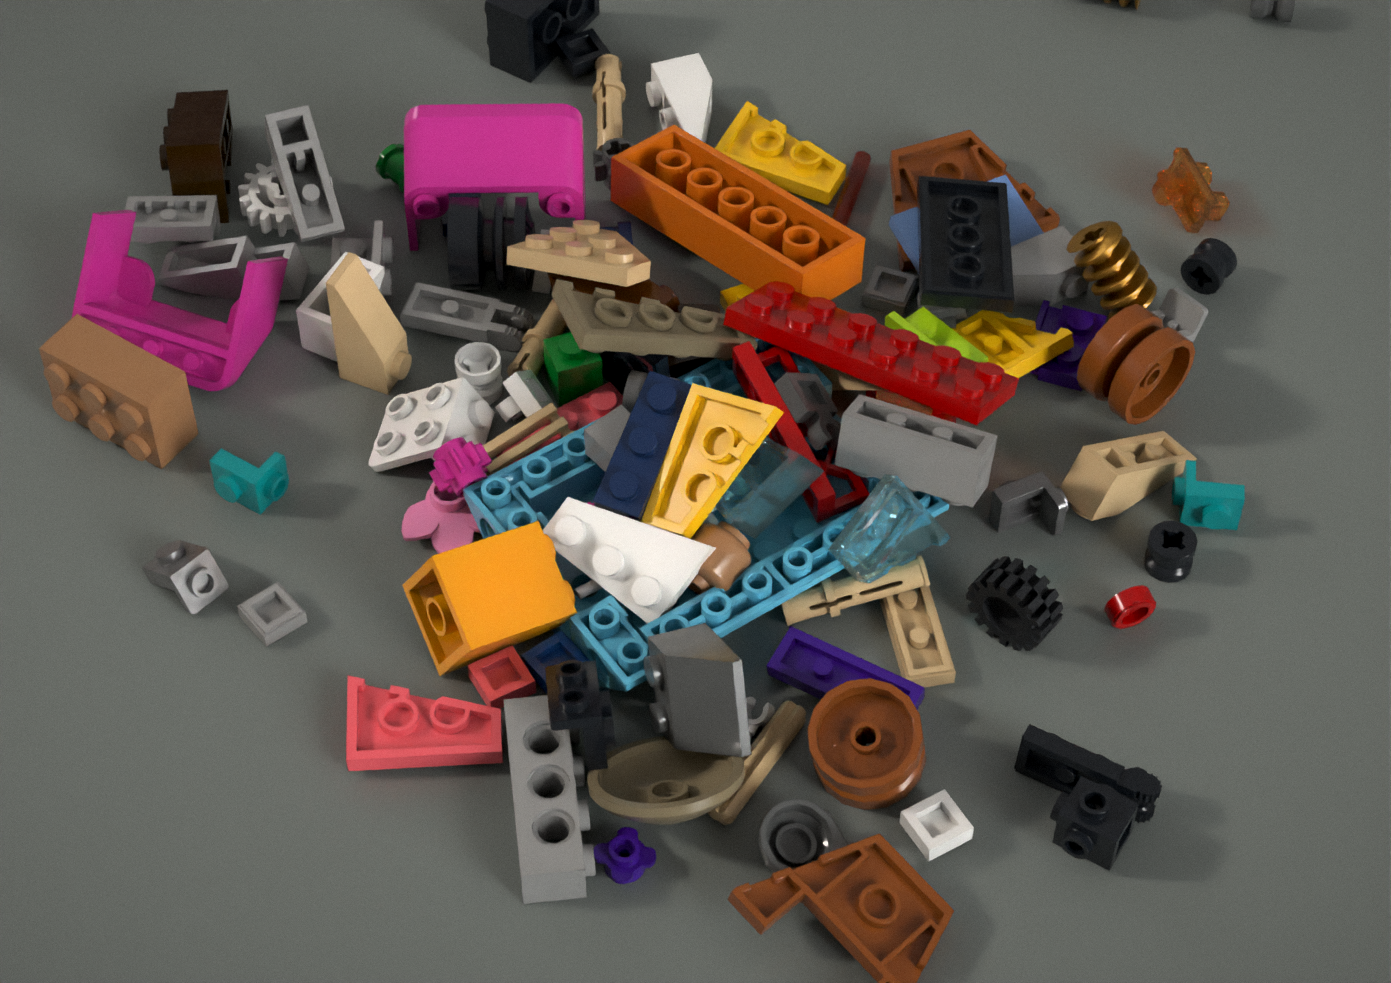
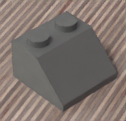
(698, 692)

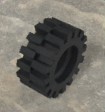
(1014, 603)

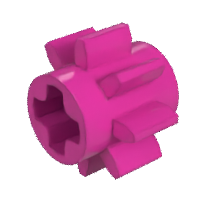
(459, 465)

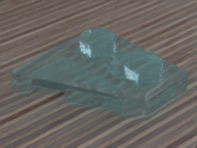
(886, 532)

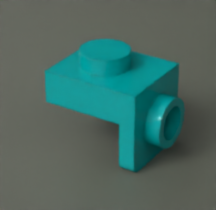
(247, 484)
(1207, 503)

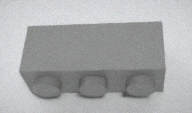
(917, 448)

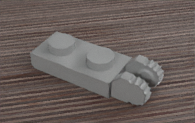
(466, 316)

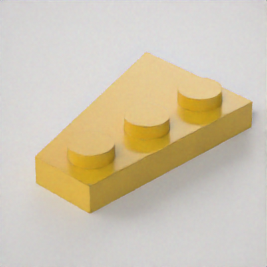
(780, 158)
(705, 456)

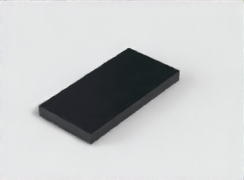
(964, 244)

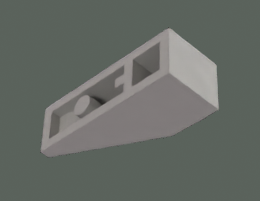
(303, 173)
(1046, 269)

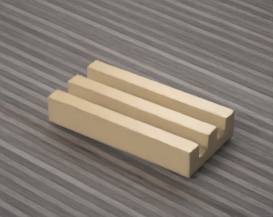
(547, 414)

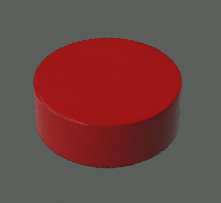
(1130, 607)

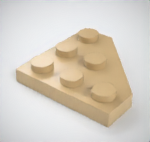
(582, 253)

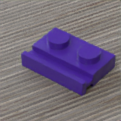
(1084, 326)

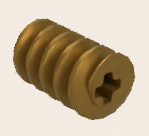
(1112, 267)

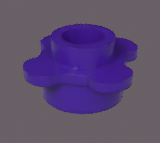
(625, 869)

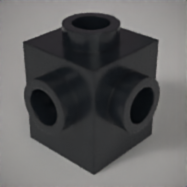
(1093, 822)

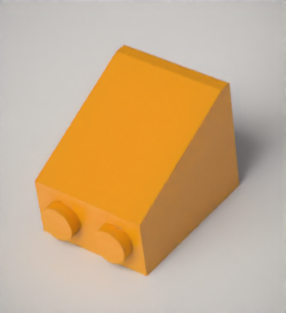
(489, 596)

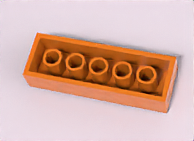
(735, 216)

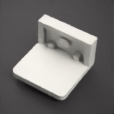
(427, 419)

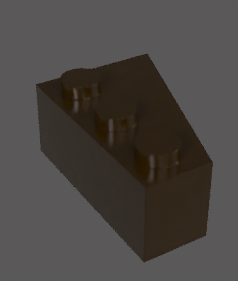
(199, 146)

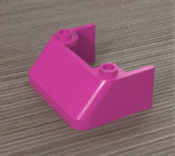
(492, 152)
(118, 296)

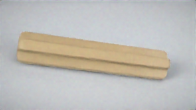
(765, 753)

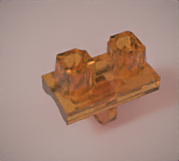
(1188, 191)

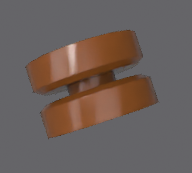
(1135, 364)
(863, 714)

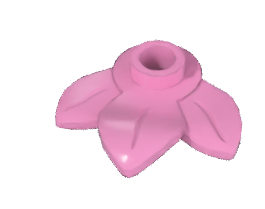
(442, 520)

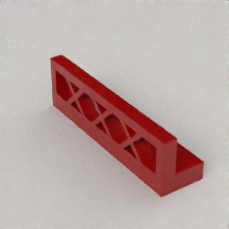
(758, 386)

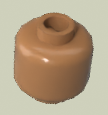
(726, 561)

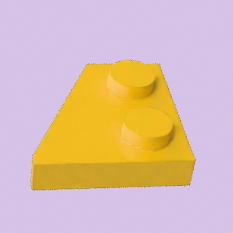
(1013, 341)

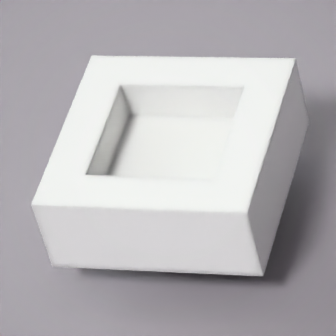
(936, 825)

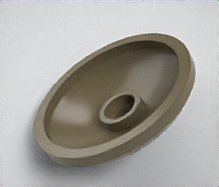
(662, 784)

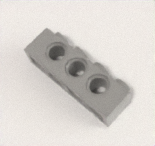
(547, 868)

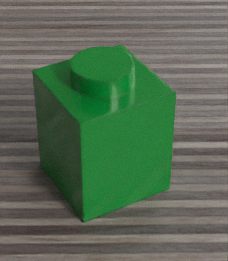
(569, 369)

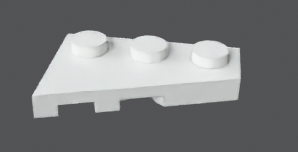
(627, 557)

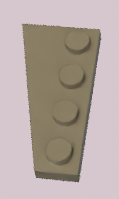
(644, 328)

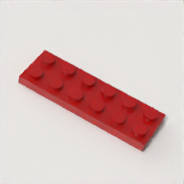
(872, 351)

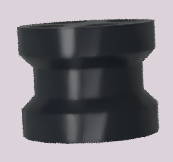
(1208, 266)
(1175, 561)

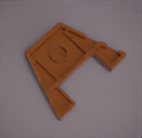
(953, 157)
(864, 900)

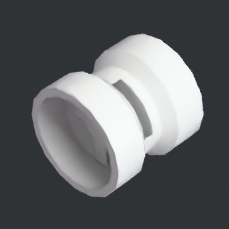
(481, 368)

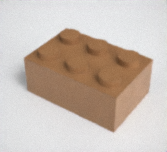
(119, 391)

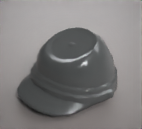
(797, 834)

